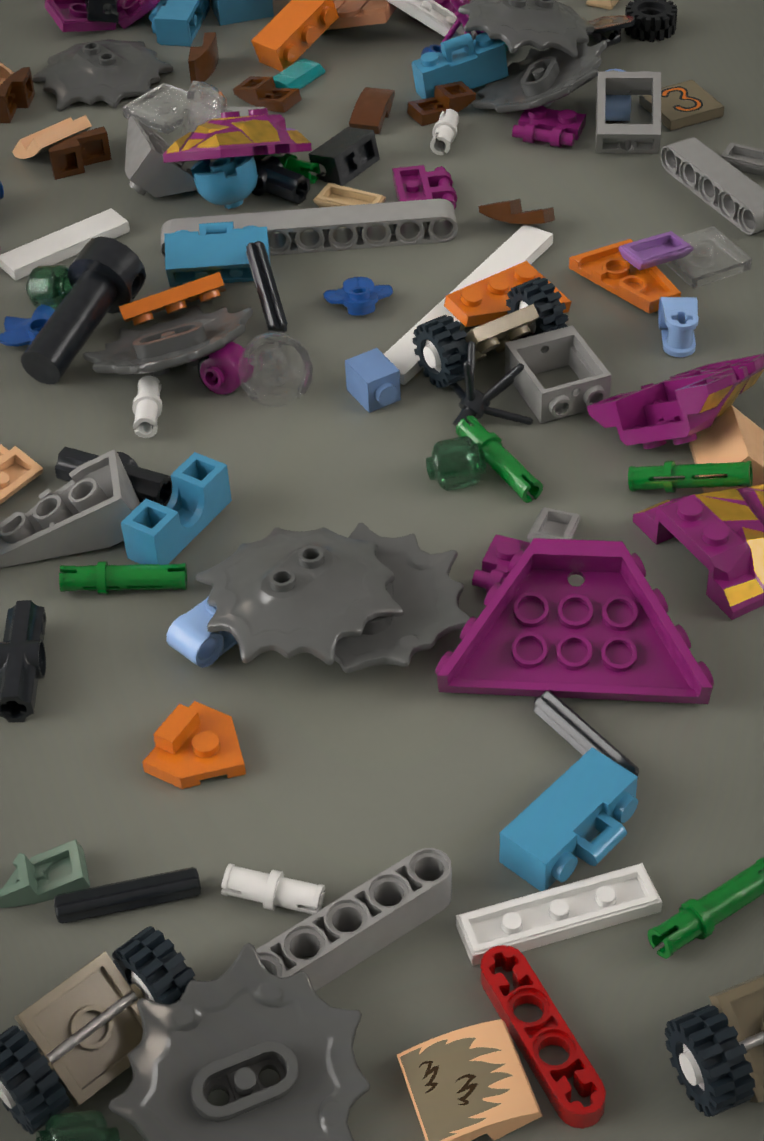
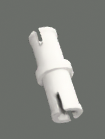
(444, 132)
(147, 406)
(272, 889)

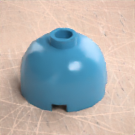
(225, 180)

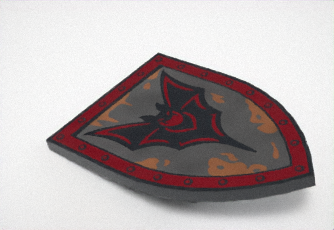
(610, 23)

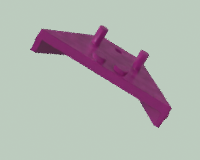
(576, 640)

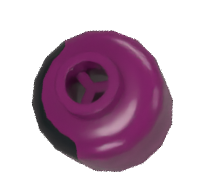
(221, 368)

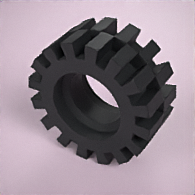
(653, 19)

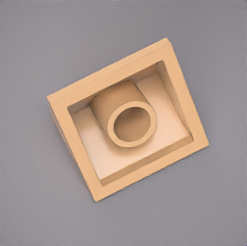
(729, 440)

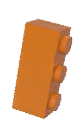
(293, 31)

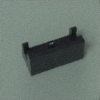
(102, 10)
(346, 155)

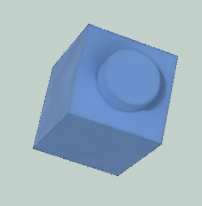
(373, 380)

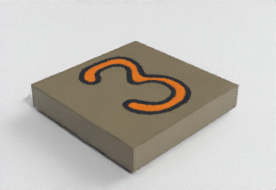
(684, 105)

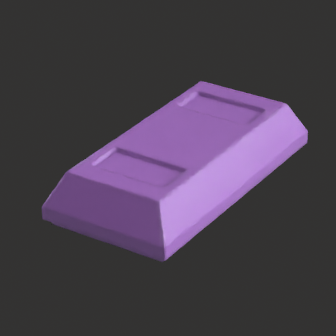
(655, 250)

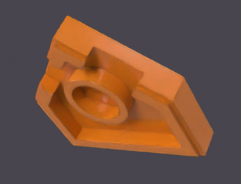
(194, 747)

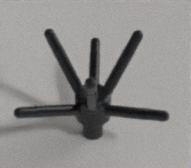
(477, 403)

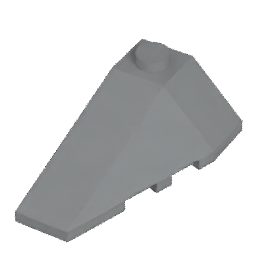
(146, 166)
(75, 517)

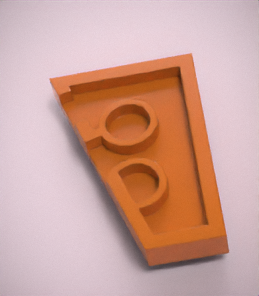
(612, 272)
(487, 298)
(173, 299)

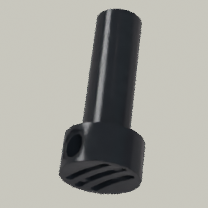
(101, 280)

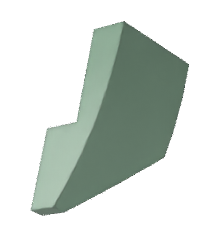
(46, 876)

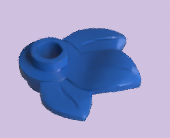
(358, 295)
(23, 330)

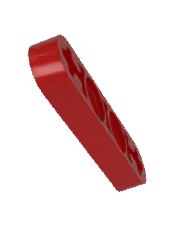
(546, 1031)

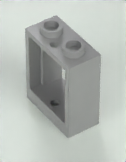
(640, 137)
(563, 348)

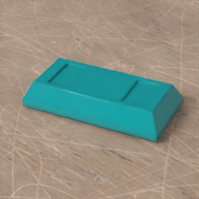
(298, 74)

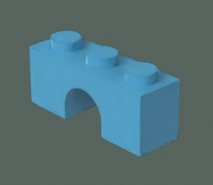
(161, 532)

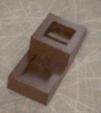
(204, 58)
(16, 93)
(263, 93)
(446, 96)
(372, 108)
(79, 151)
(511, 212)

